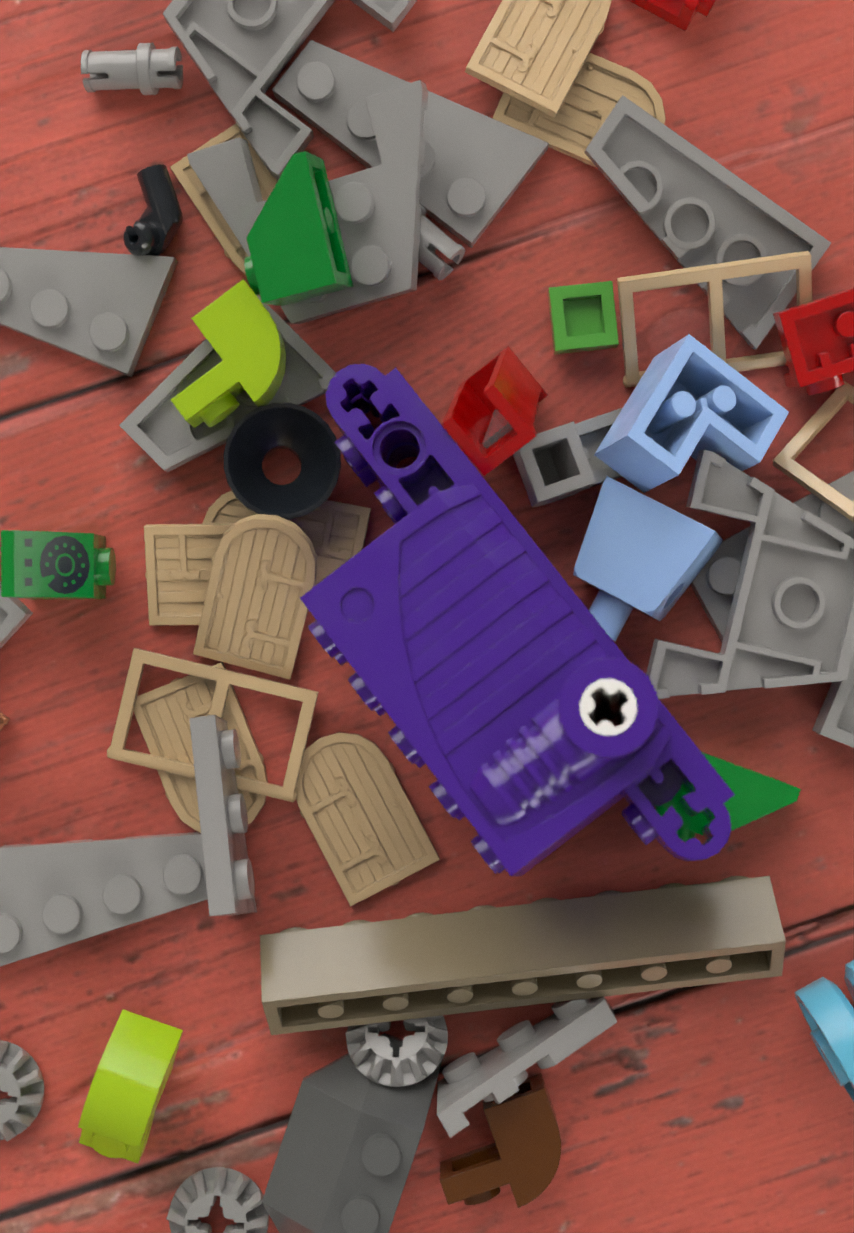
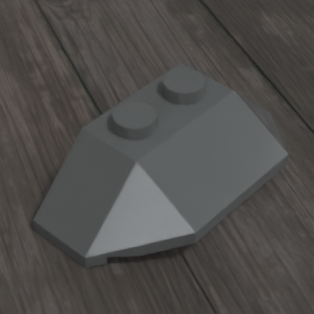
(347, 1151)

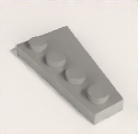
(92, 887)

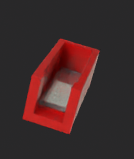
(494, 411)

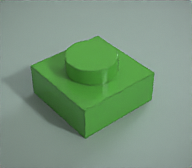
(583, 317)

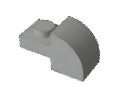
(563, 460)

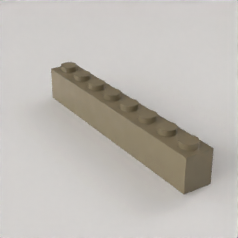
(521, 954)

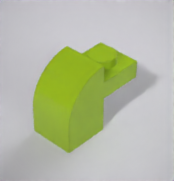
(250, 355)
(128, 1086)

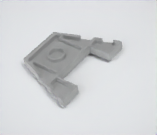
(246, 47)
(373, 207)
(789, 602)

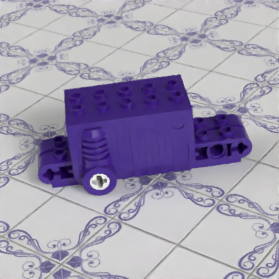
(494, 654)

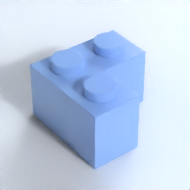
(684, 406)

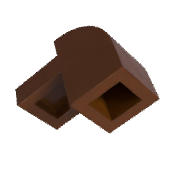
(523, 1151)

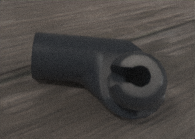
(161, 217)

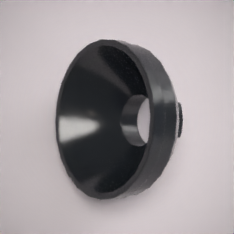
(288, 428)

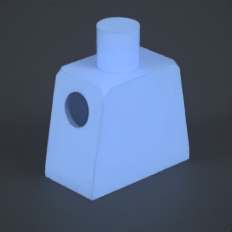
(639, 555)

